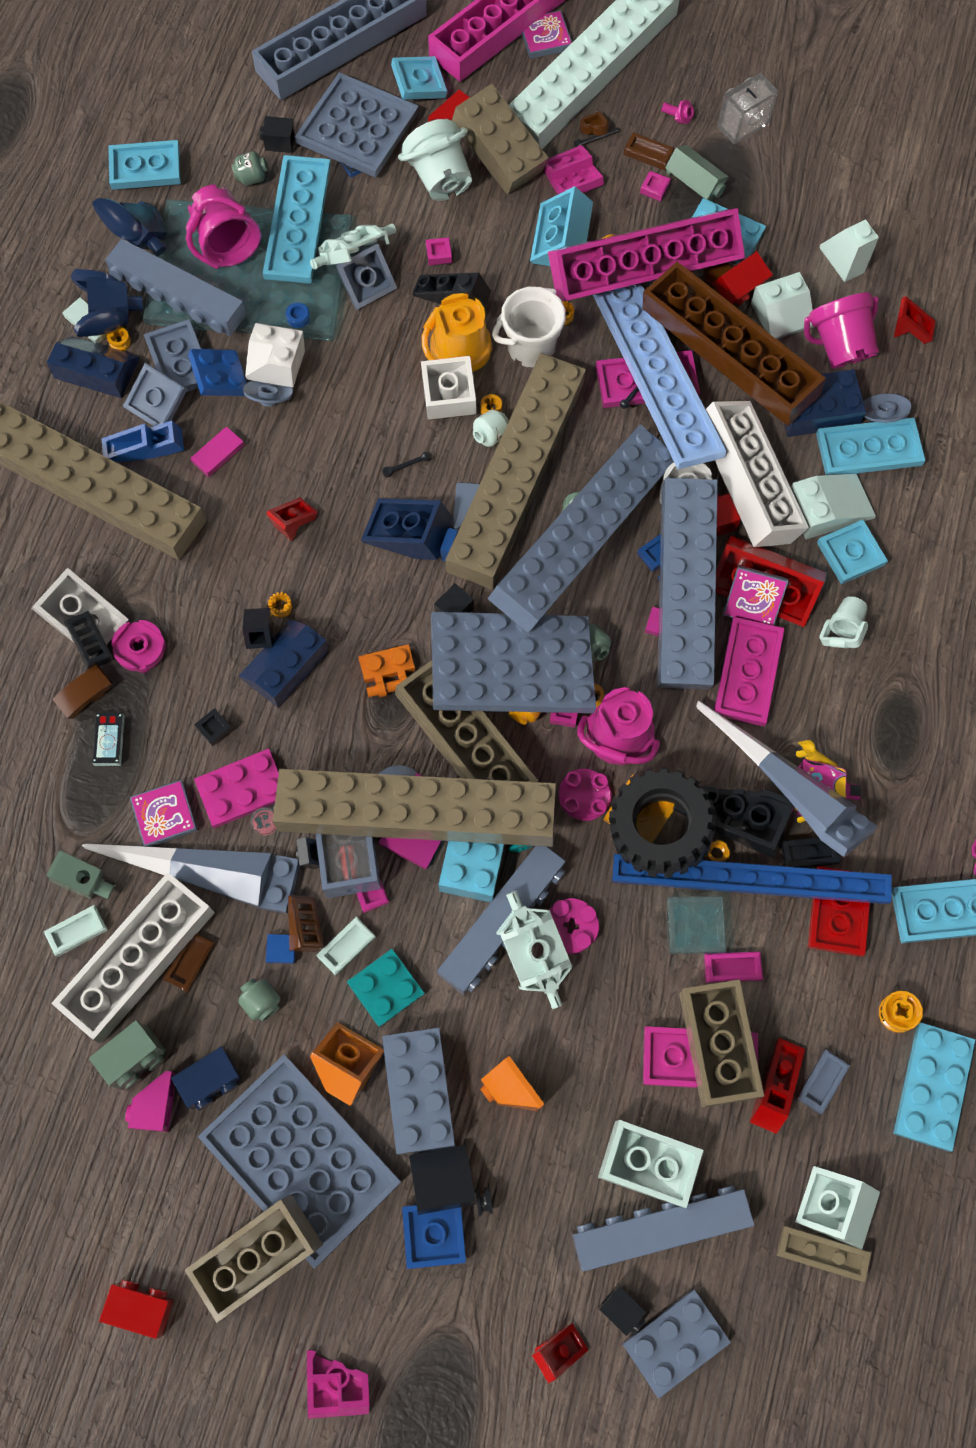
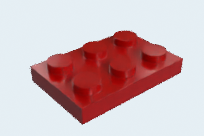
(838, 925)

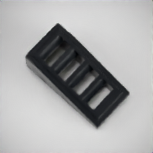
(101, 659)

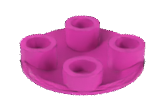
(585, 794)

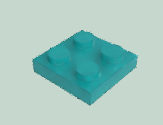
(385, 988)

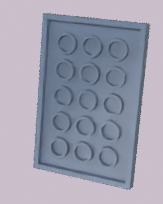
(498, 666)
(293, 1142)

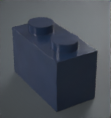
(207, 1079)

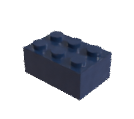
(836, 406)

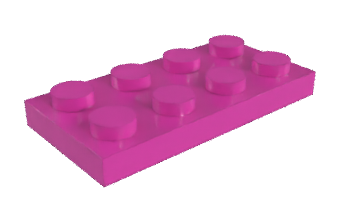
(617, 381)
(749, 671)
(669, 1059)

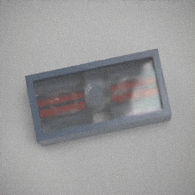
(347, 864)

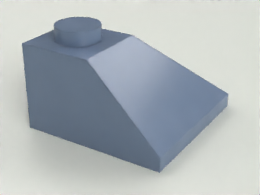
(366, 275)

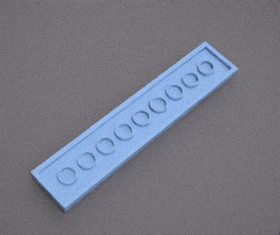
(660, 378)

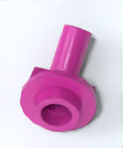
(682, 113)

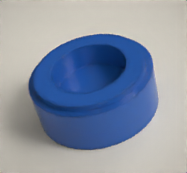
(298, 315)

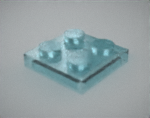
(695, 925)

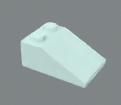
(831, 502)
(650, 1163)

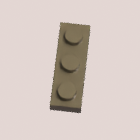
(823, 1254)

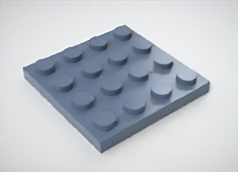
(357, 124)

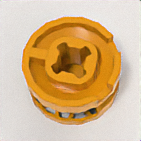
(900, 1011)

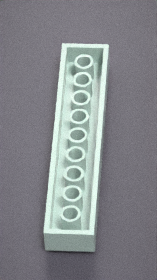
(589, 65)

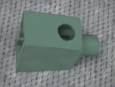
(69, 871)

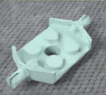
(339, 250)
(519, 933)

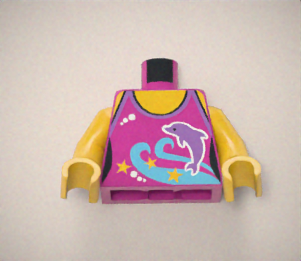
(826, 772)

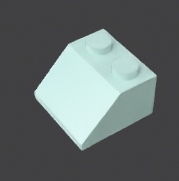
(783, 305)
(838, 1206)

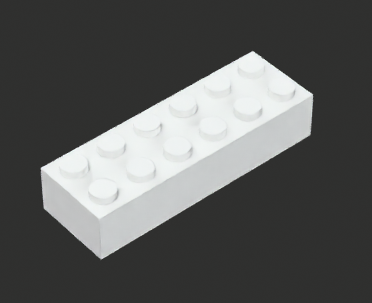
(755, 476)
(133, 958)

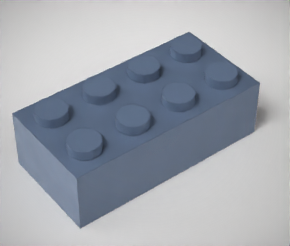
(418, 1091)

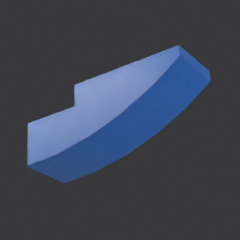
(143, 442)

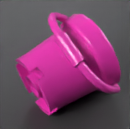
(223, 227)
(845, 328)
(621, 728)

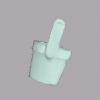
(847, 623)

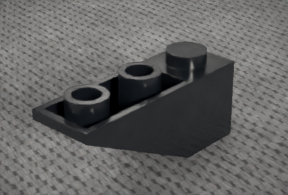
(439, 286)

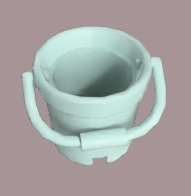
(438, 157)

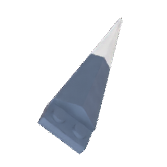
(824, 810)
(244, 876)

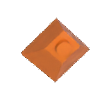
(345, 1062)
(510, 1088)

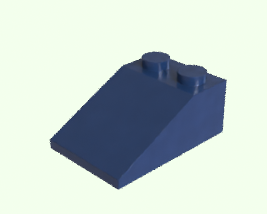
(408, 527)

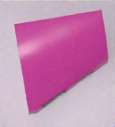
(335, 1389)

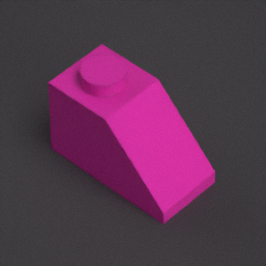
(152, 1105)

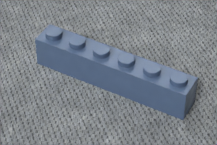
(175, 287)
(481, 942)
(661, 1229)

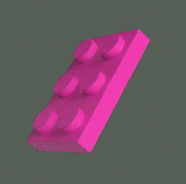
(239, 788)

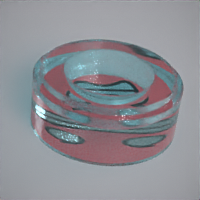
(263, 821)

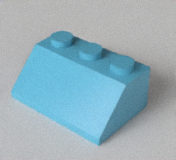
(561, 224)

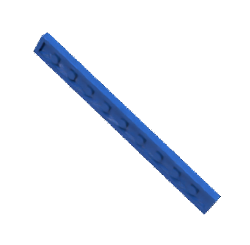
(766, 881)

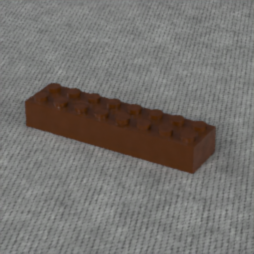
(733, 343)

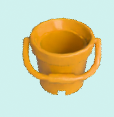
(458, 331)

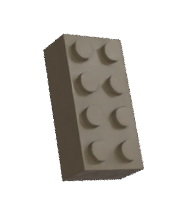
(500, 139)
(721, 1043)
(253, 1257)

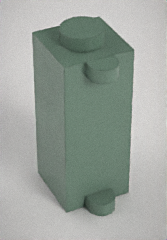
(697, 172)

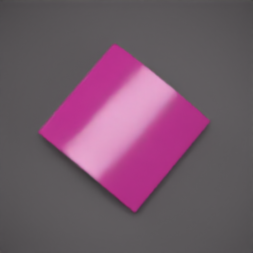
(573, 169)

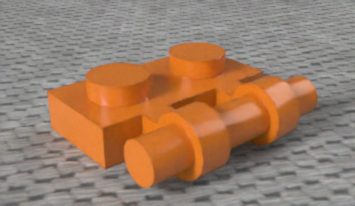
(384, 665)

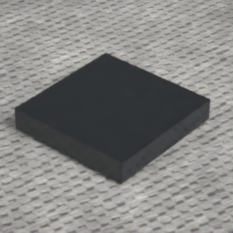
(442, 1179)

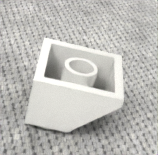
(274, 355)
(448, 387)

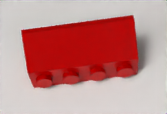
(803, 581)

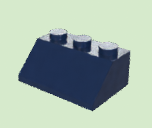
(92, 365)
(285, 665)

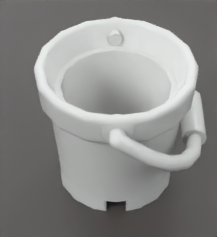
(532, 323)

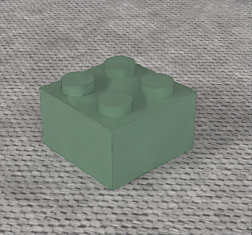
(129, 1056)

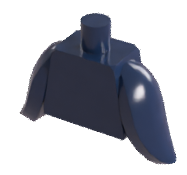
(134, 222)
(106, 303)

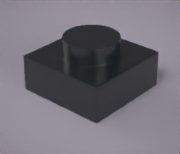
(213, 727)
(307, 853)

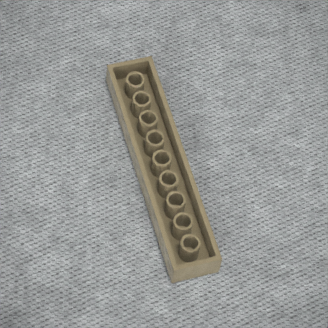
(515, 471)
(97, 484)
(415, 807)

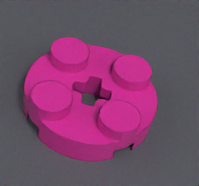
(136, 632)
(584, 916)

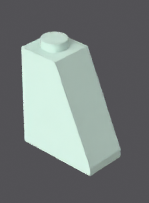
(851, 250)

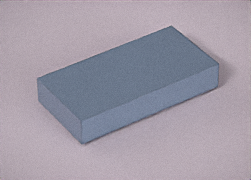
(464, 496)
(823, 1082)

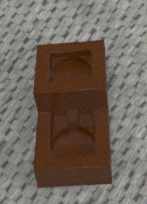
(85, 688)

